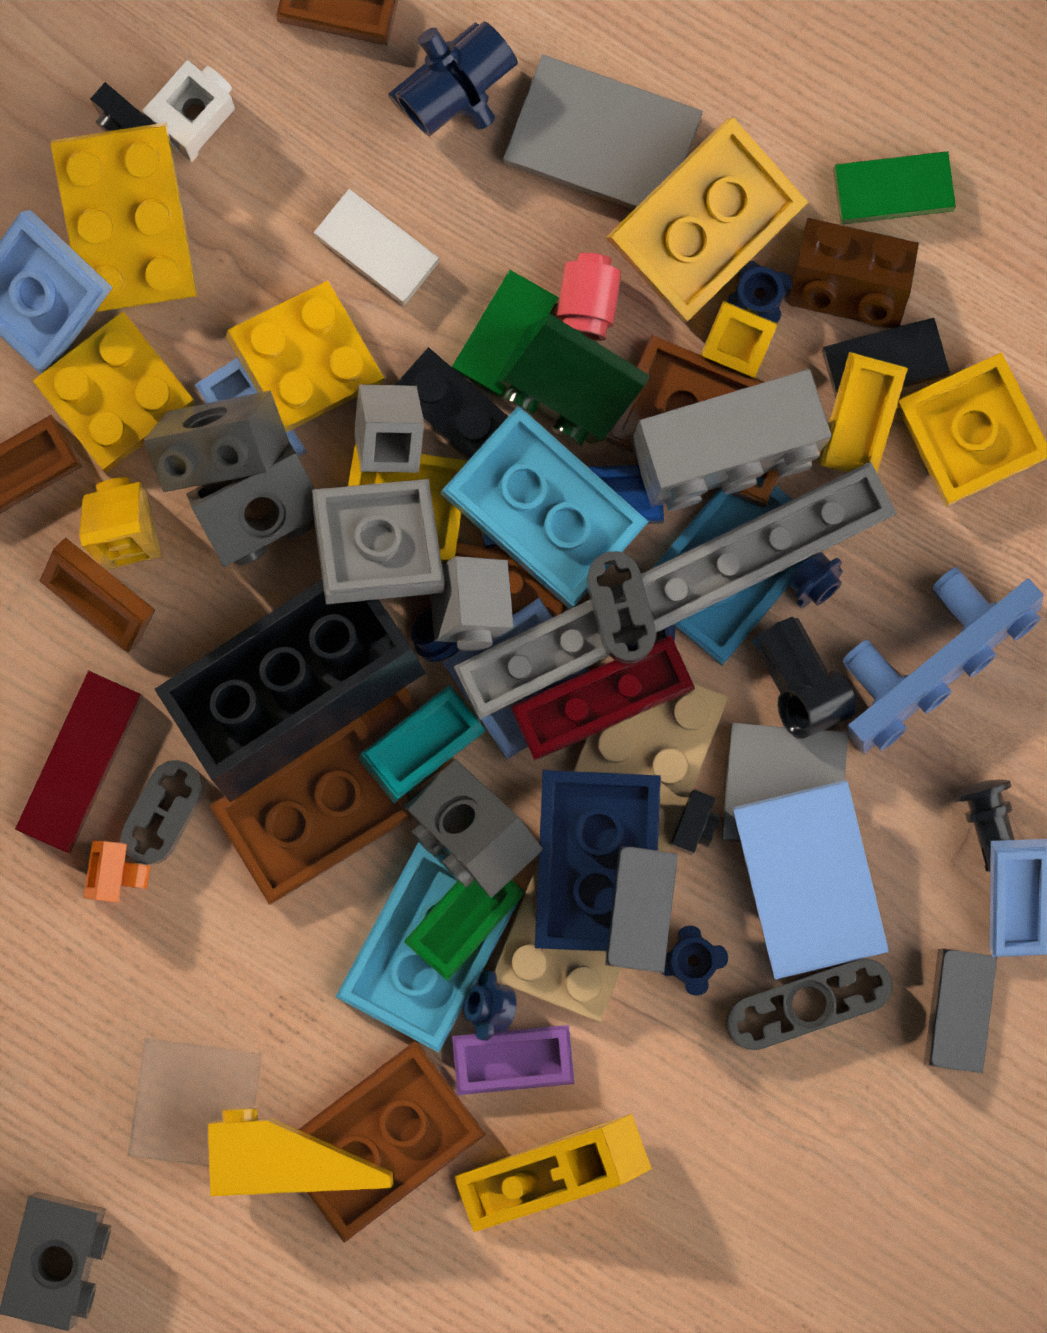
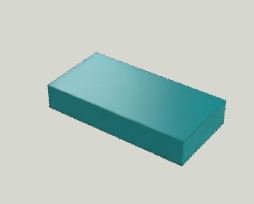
(421, 744)

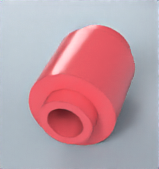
(589, 295)

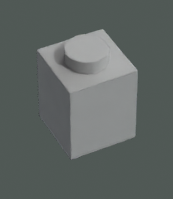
(388, 428)
(473, 603)

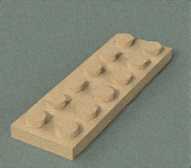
(658, 742)

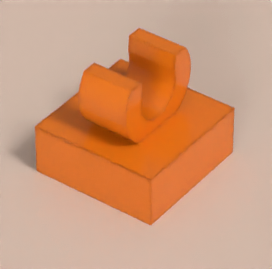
(109, 872)

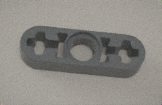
(845, 976)

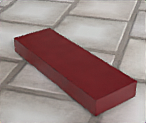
(601, 699)
(79, 762)

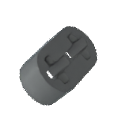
(634, 603)
(150, 805)

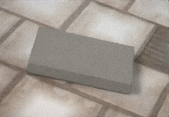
(599, 134)

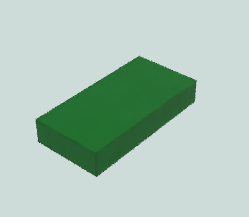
(894, 188)
(501, 328)
(460, 925)

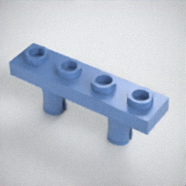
(927, 686)

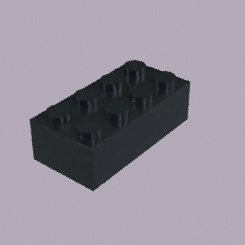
(287, 686)

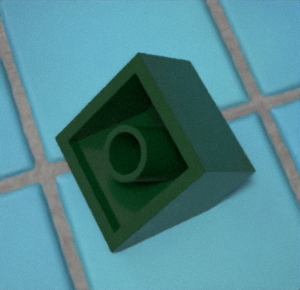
(569, 381)

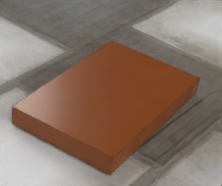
(681, 380)
(310, 814)
(399, 1120)

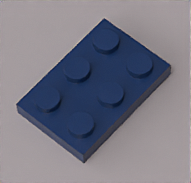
(580, 835)

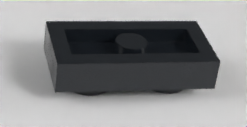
(452, 404)

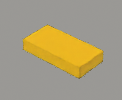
(862, 413)

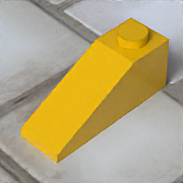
(118, 524)
(274, 1158)
(553, 1173)

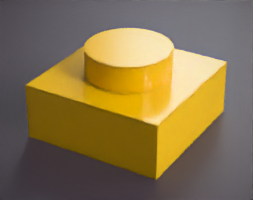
(739, 339)

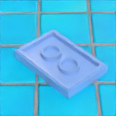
(810, 879)

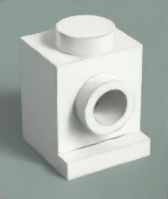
(185, 89)

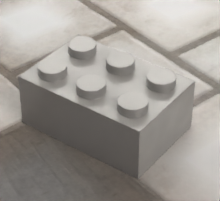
(731, 440)

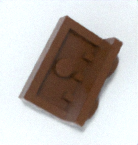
(853, 273)

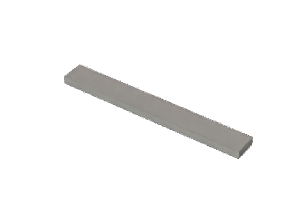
(679, 588)

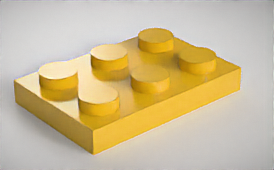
(126, 213)
(707, 219)

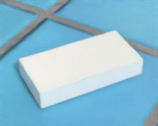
(376, 247)

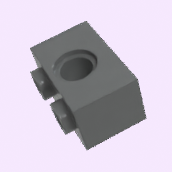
(216, 441)
(242, 539)
(472, 828)
(34, 1292)

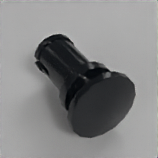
(988, 813)

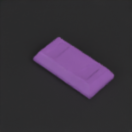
(513, 1060)

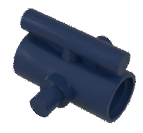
(455, 78)

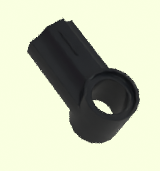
(809, 694)

